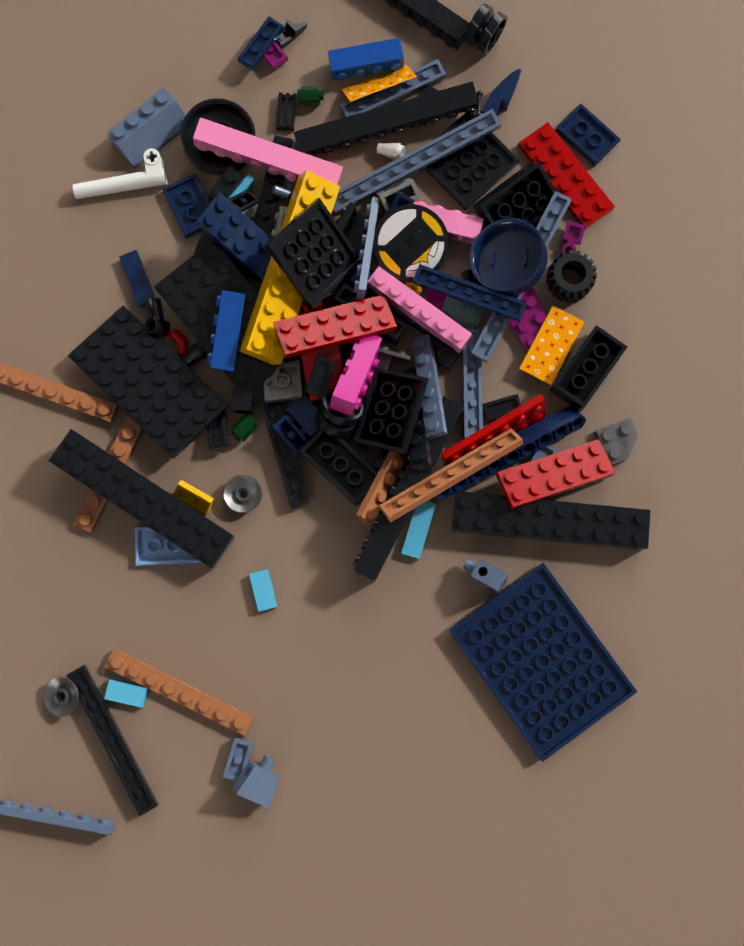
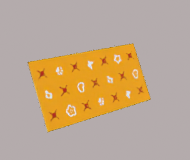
(378, 83)
(551, 345)

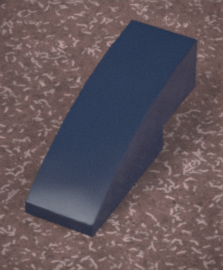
(503, 93)

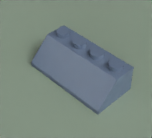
(148, 127)

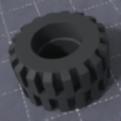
(577, 263)

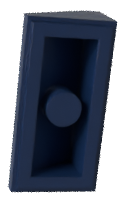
(290, 434)

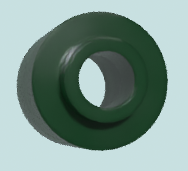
(310, 95)
(244, 428)

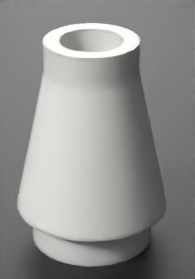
(391, 150)

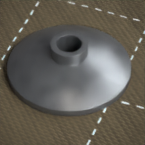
(233, 491)
(55, 699)

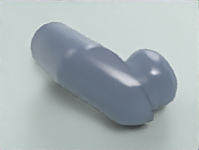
(283, 192)

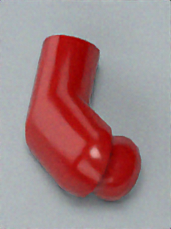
(180, 339)

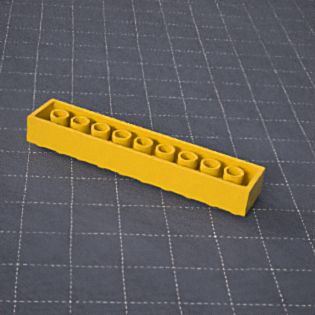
(277, 295)

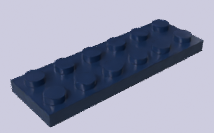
(236, 234)

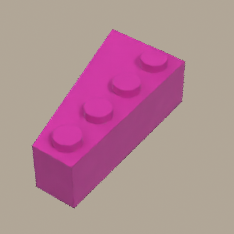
(356, 375)

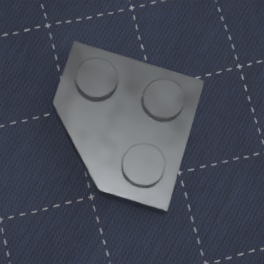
(285, 383)
(618, 440)

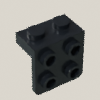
(352, 225)

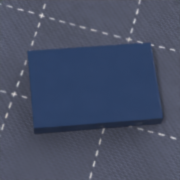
(587, 134)
(187, 203)

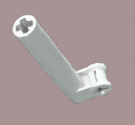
(153, 176)

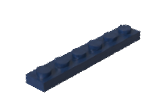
(469, 293)

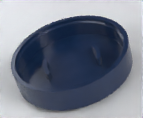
(508, 256)

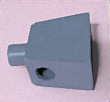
(493, 580)
(257, 782)

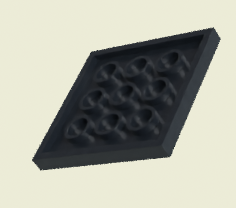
(474, 168)
(313, 253)

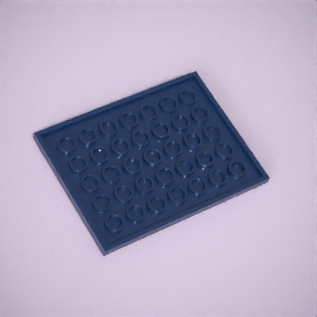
(542, 661)

